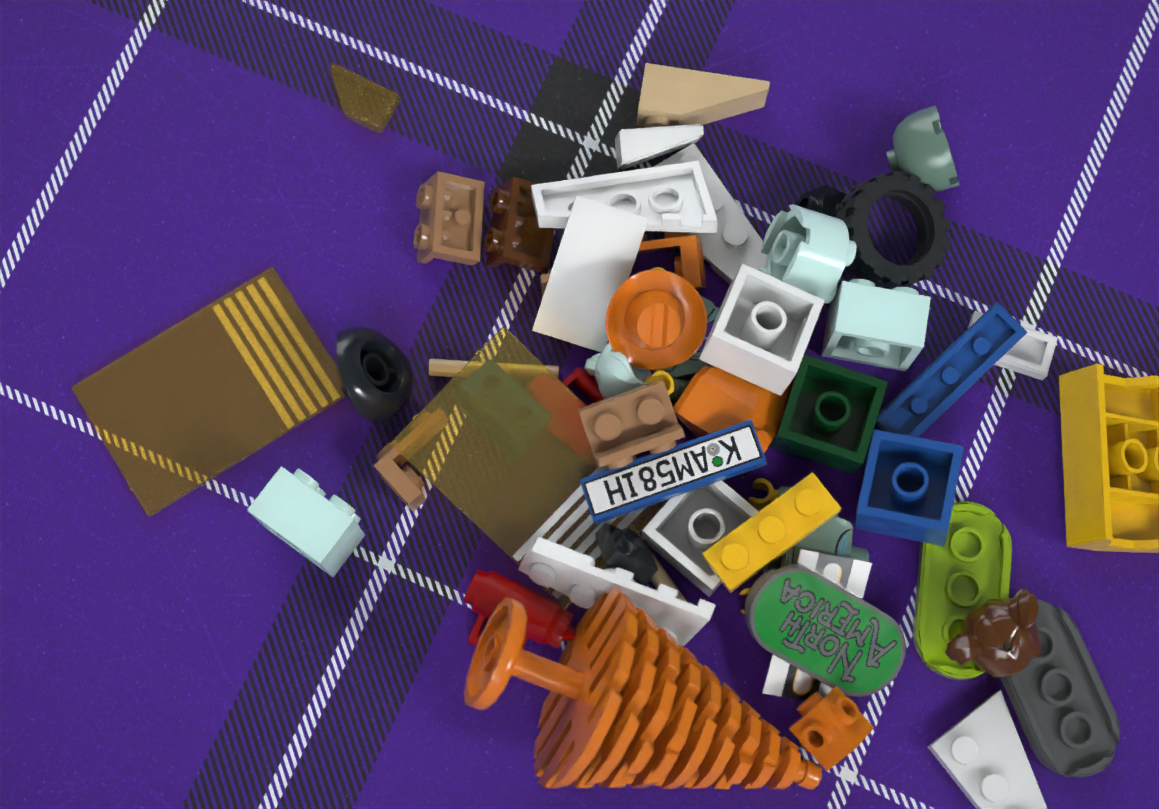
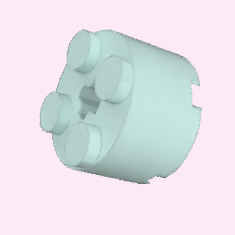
(808, 251)

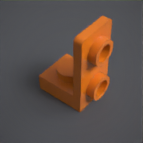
(690, 263)

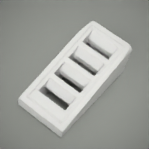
(644, 144)

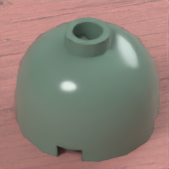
(923, 150)

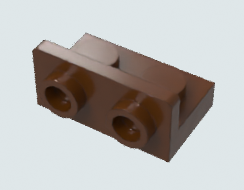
(515, 229)

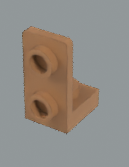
(403, 482)

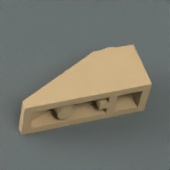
(695, 97)

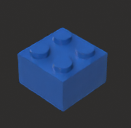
(909, 487)

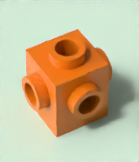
(830, 727)

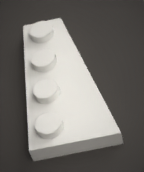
(668, 195)
(735, 236)
(583, 583)

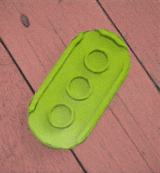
(957, 581)

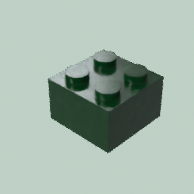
(829, 415)

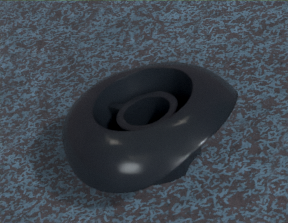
(373, 373)

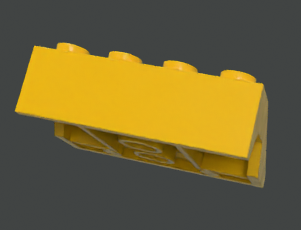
(1110, 460)

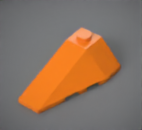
(723, 400)

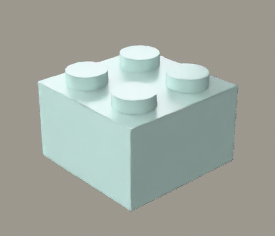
(876, 325)
(306, 521)

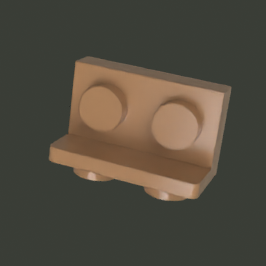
(449, 219)
(631, 425)

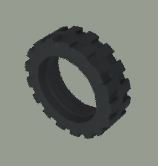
(928, 218)

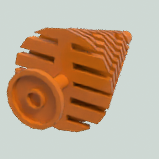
(632, 707)

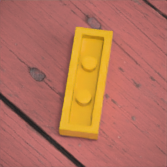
(771, 532)

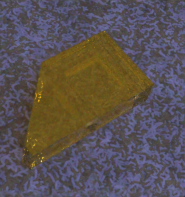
(363, 99)

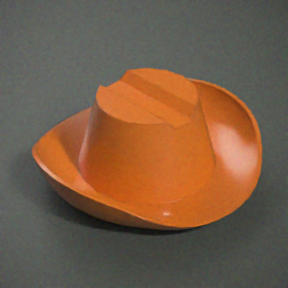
(656, 320)

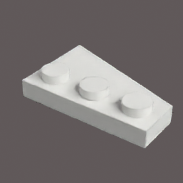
(989, 759)

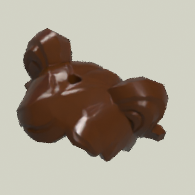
(991, 627)

